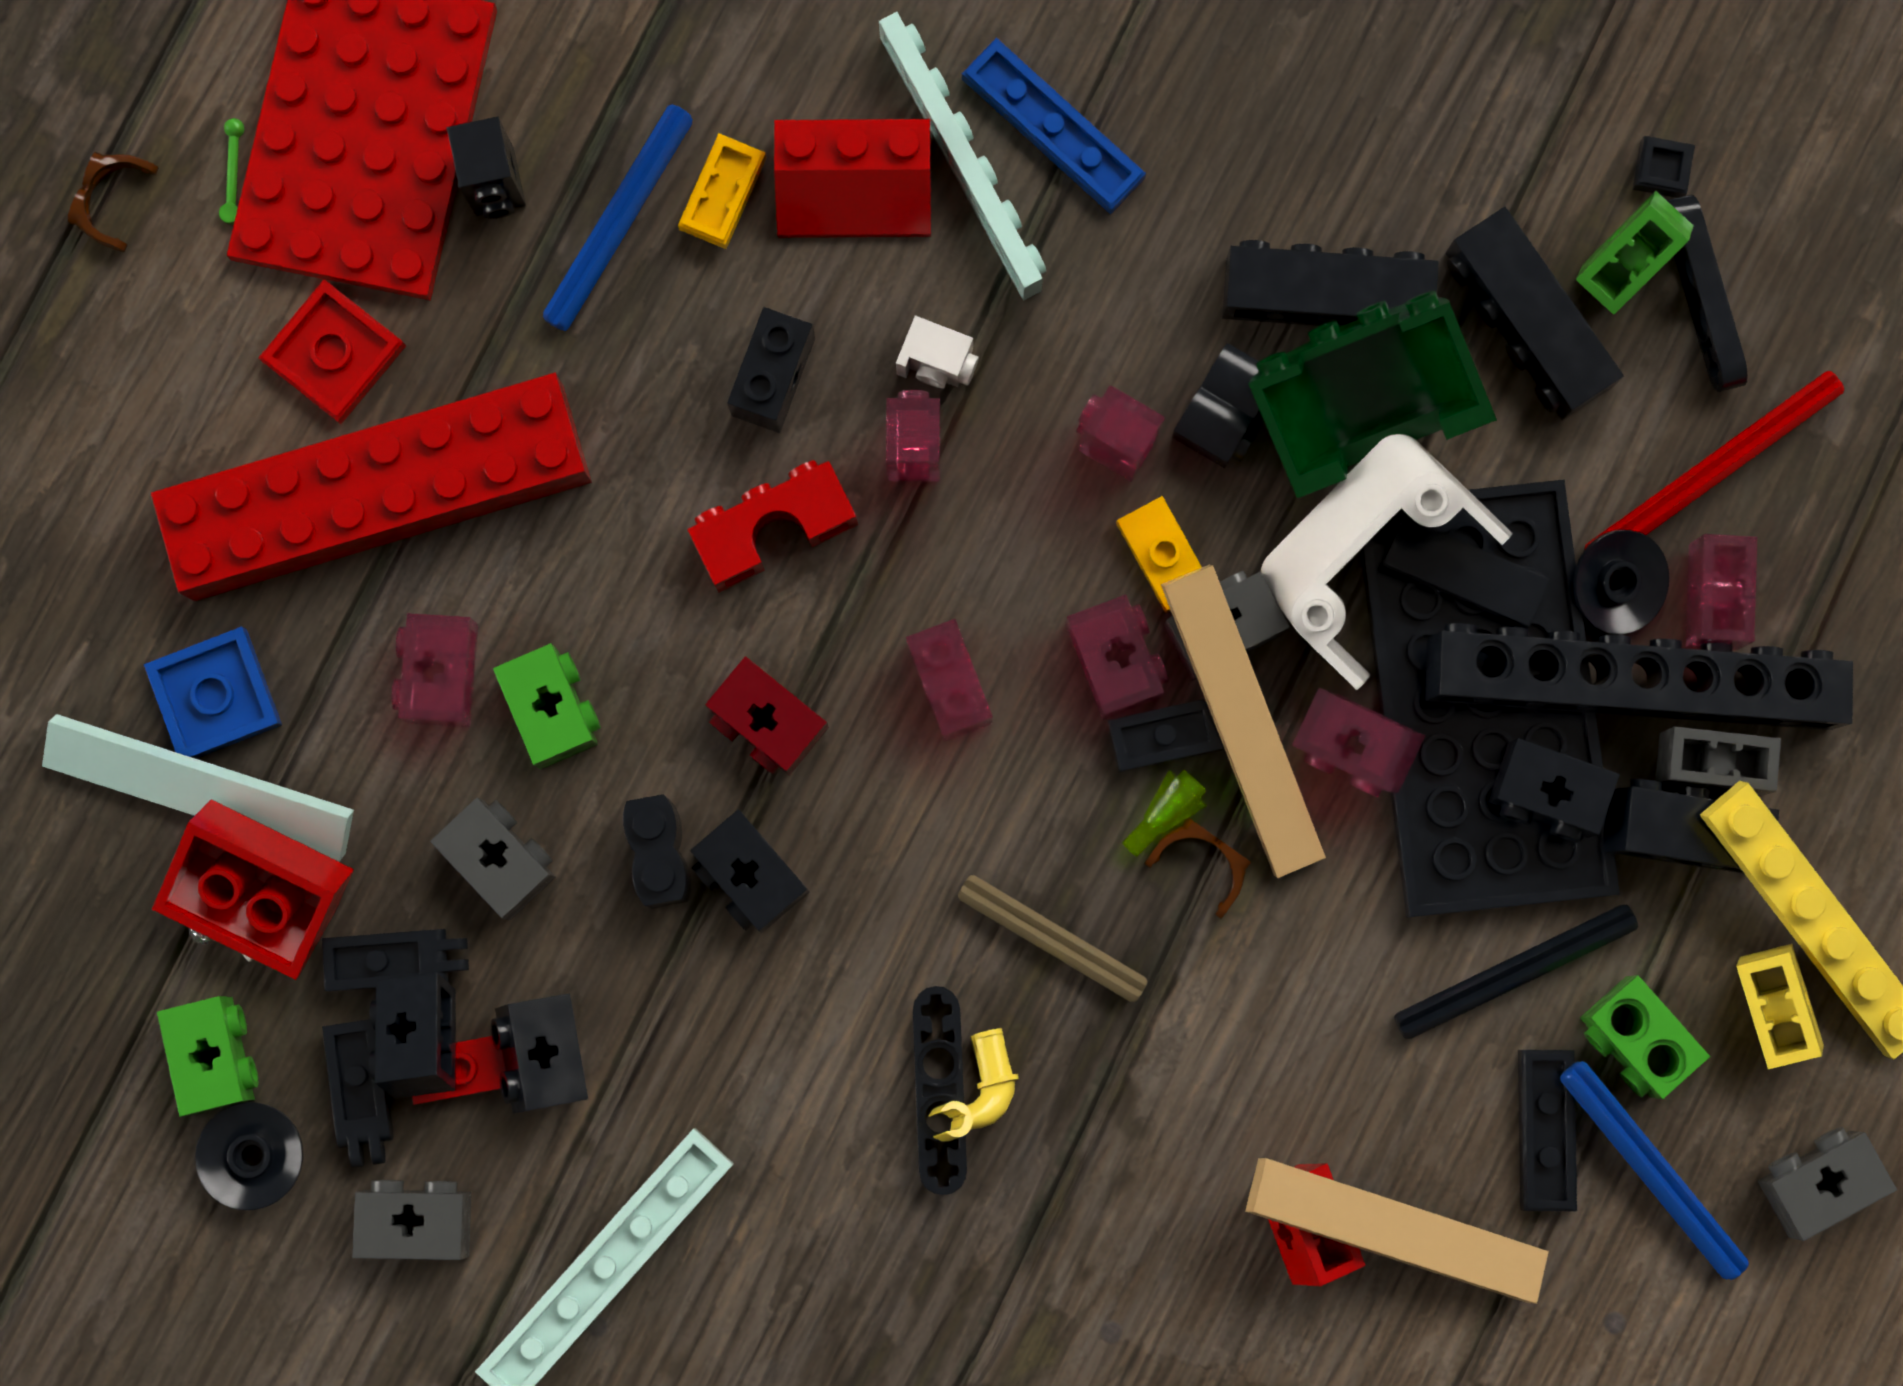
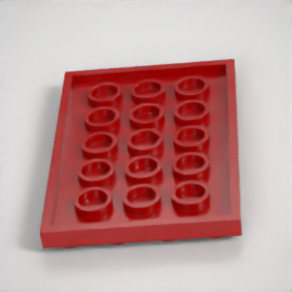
(354, 140)

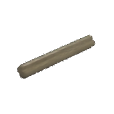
(1052, 938)

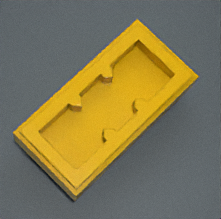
(722, 191)
(1158, 545)

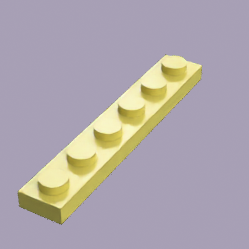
(1810, 913)

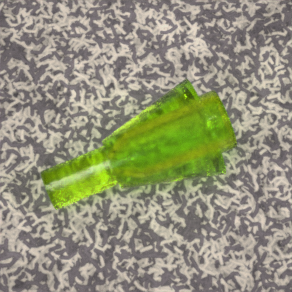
(1173, 803)

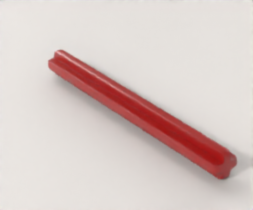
(1731, 456)

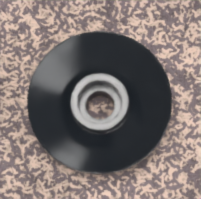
(1639, 585)
(223, 1162)

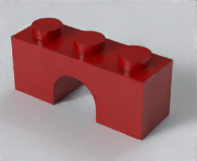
(809, 499)

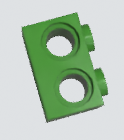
(1652, 1027)

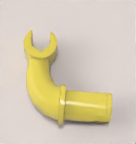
(995, 1088)

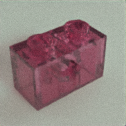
(1118, 431)
(913, 437)
(1721, 590)
(1093, 635)
(453, 645)
(949, 680)
(1388, 744)

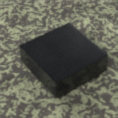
(1663, 167)

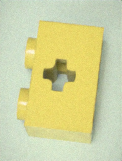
(1780, 1006)

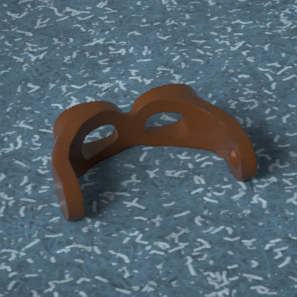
(97, 169)
(1237, 862)

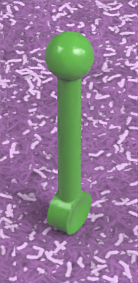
(234, 129)

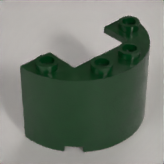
(1368, 381)

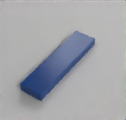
(1053, 126)

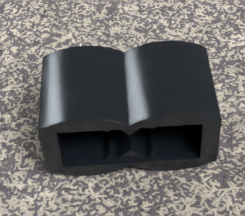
(1222, 410)
(655, 835)

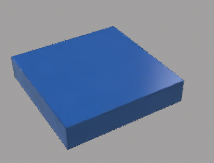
(213, 694)

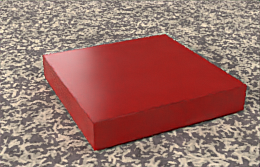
(332, 351)

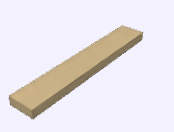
(1243, 720)
(1396, 1230)

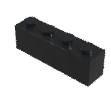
(1316, 285)
(1532, 314)

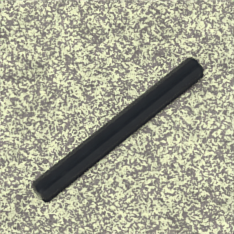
(1516, 971)

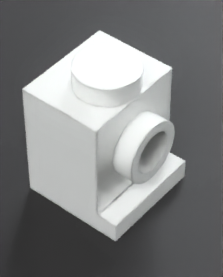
(937, 354)

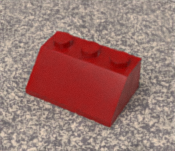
(852, 178)
(252, 888)

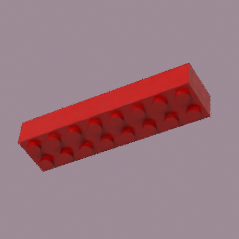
(370, 487)

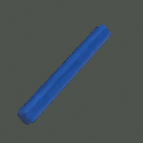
(617, 217)
(1654, 1170)

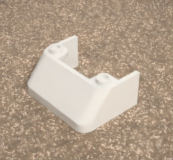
(1388, 478)

